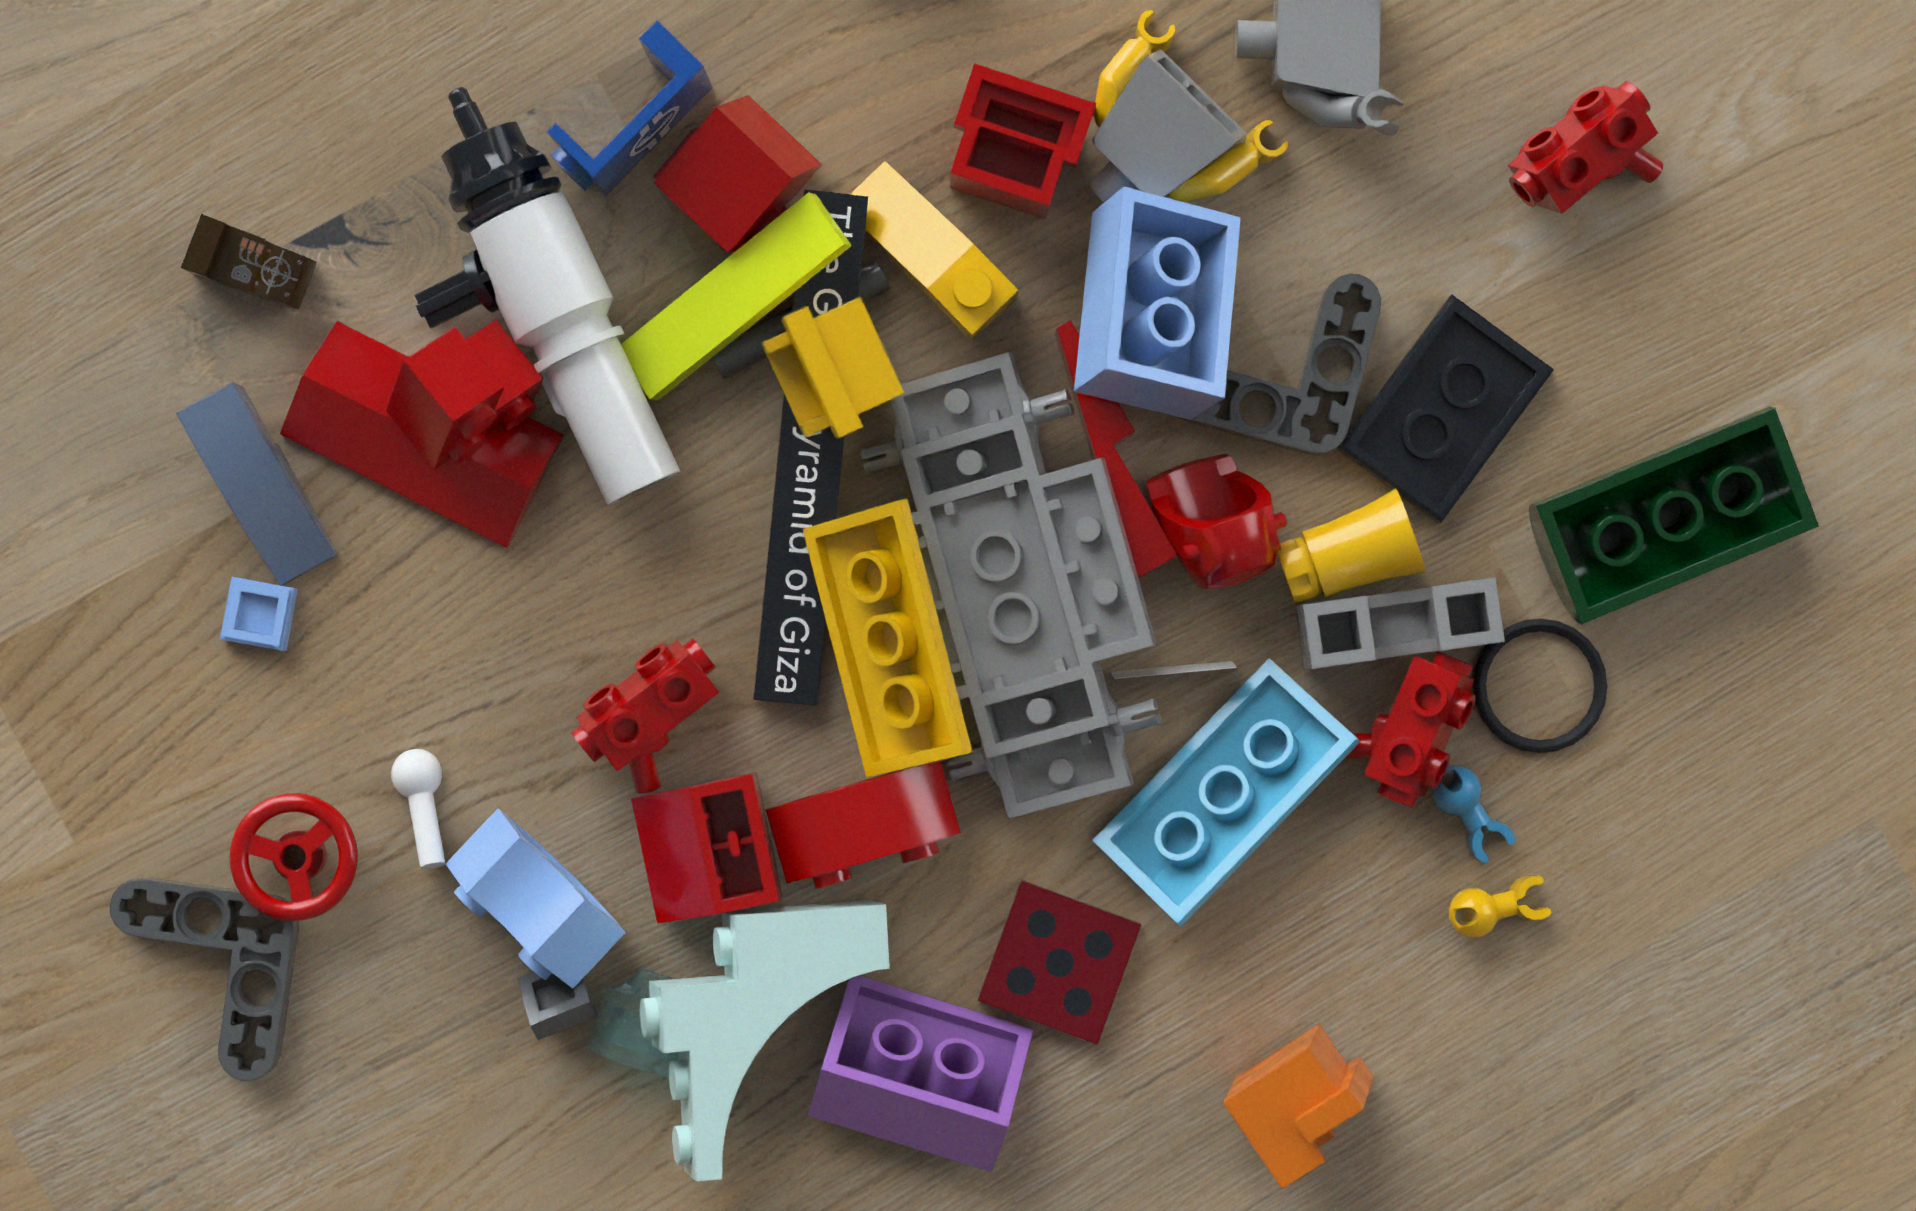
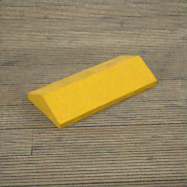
(887, 639)

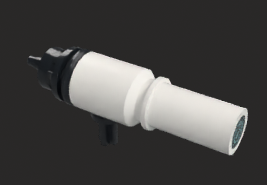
(551, 296)

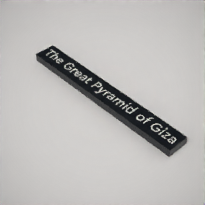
(804, 497)

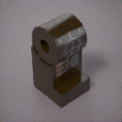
(247, 263)

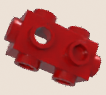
(1590, 144)
(635, 716)
(1411, 740)

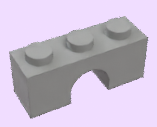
(1400, 623)

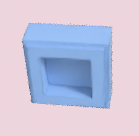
(259, 614)

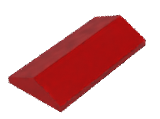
(345, 419)

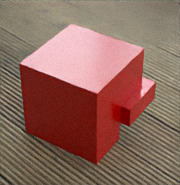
(1016, 140)
(736, 172)

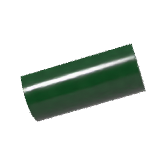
(1672, 516)

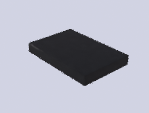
(1445, 409)

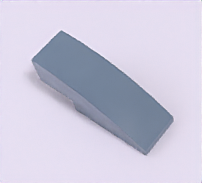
(257, 482)

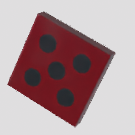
(1059, 962)

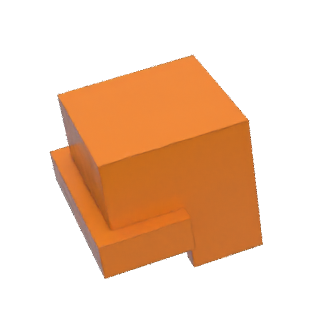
(1296, 1100)

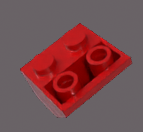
(707, 848)

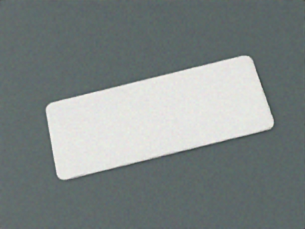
(1173, 669)

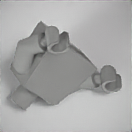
(1323, 60)

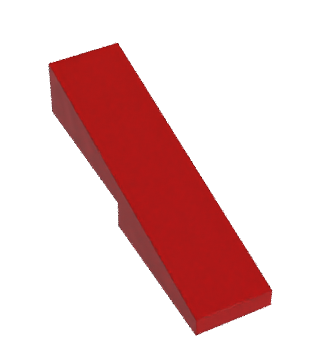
(1104, 428)

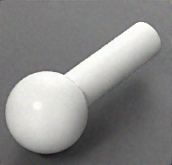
(417, 776)

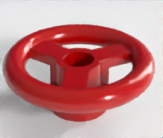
(303, 904)

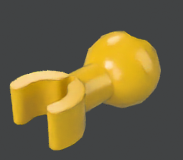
(1484, 910)

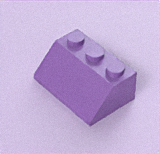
(921, 1073)

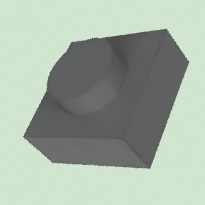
(554, 1004)

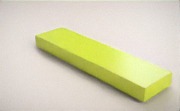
(734, 296)

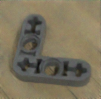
(1293, 403)
(248, 954)

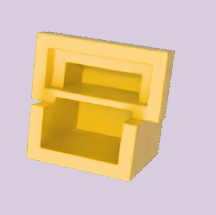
(831, 367)

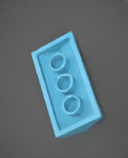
(1225, 791)

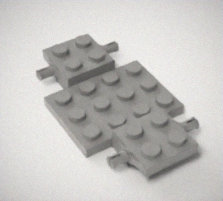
(1023, 582)

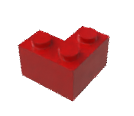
(462, 391)

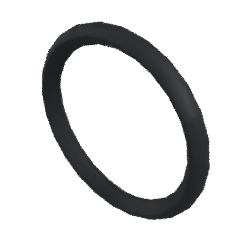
(1585, 724)

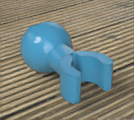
(1463, 799)

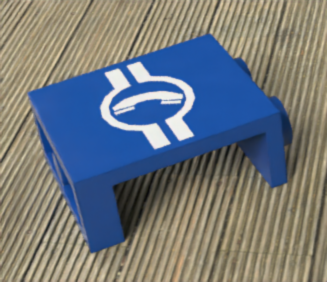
(686, 88)

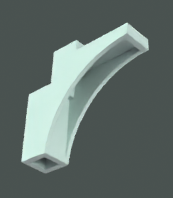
(720, 1022)

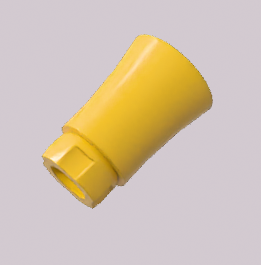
(1352, 550)

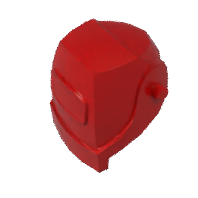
(1217, 520)

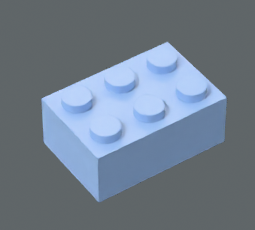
(1157, 304)

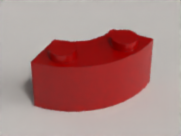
(863, 823)

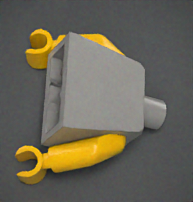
(1166, 129)

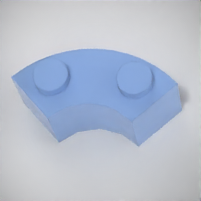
(534, 899)

